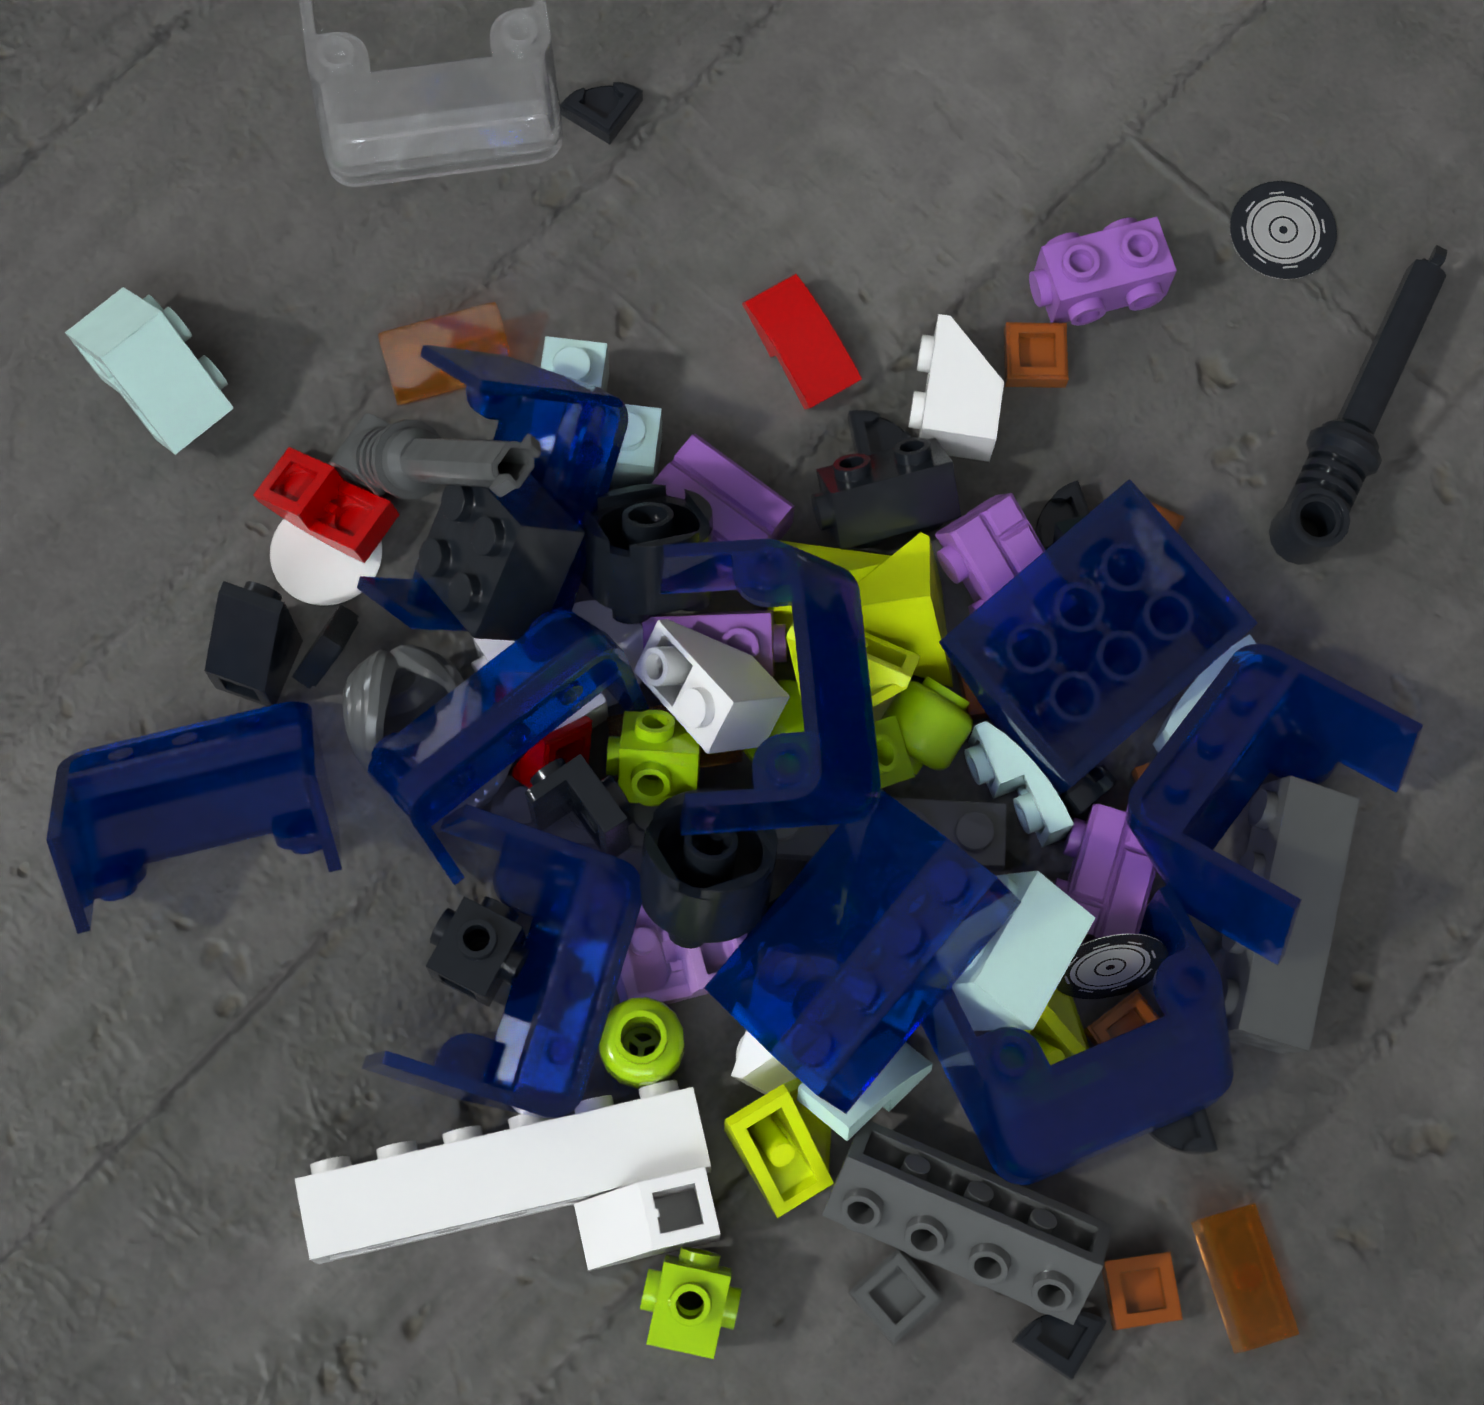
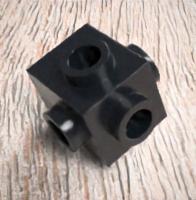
(483, 971)

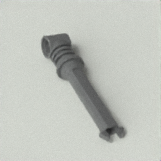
(413, 459)

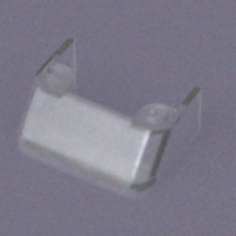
(435, 114)

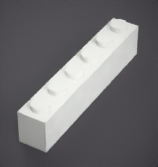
(499, 1174)

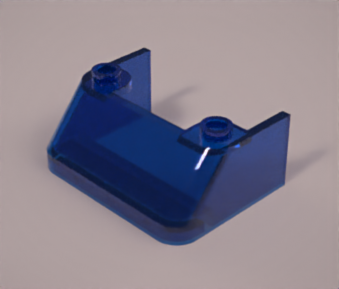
(579, 444)
(496, 720)
(1252, 721)
(833, 766)
(186, 795)
(560, 1003)
(1057, 1115)

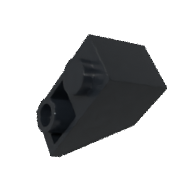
(251, 643)

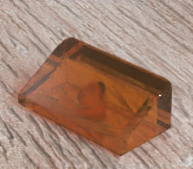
(468, 329)
(1244, 1278)

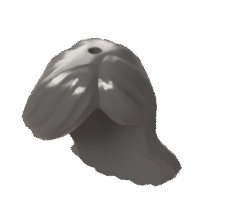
(393, 691)

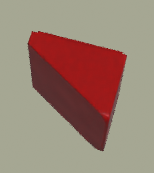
(561, 743)

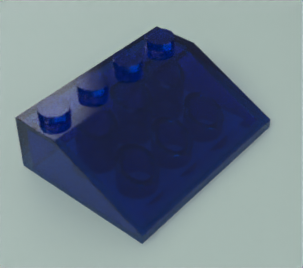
(1095, 636)
(861, 949)

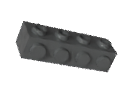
(1302, 846)
(969, 1221)

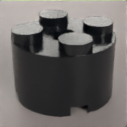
(627, 544)
(704, 883)

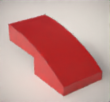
(802, 341)
(325, 505)

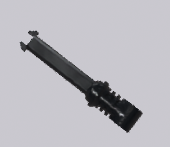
(1346, 448)

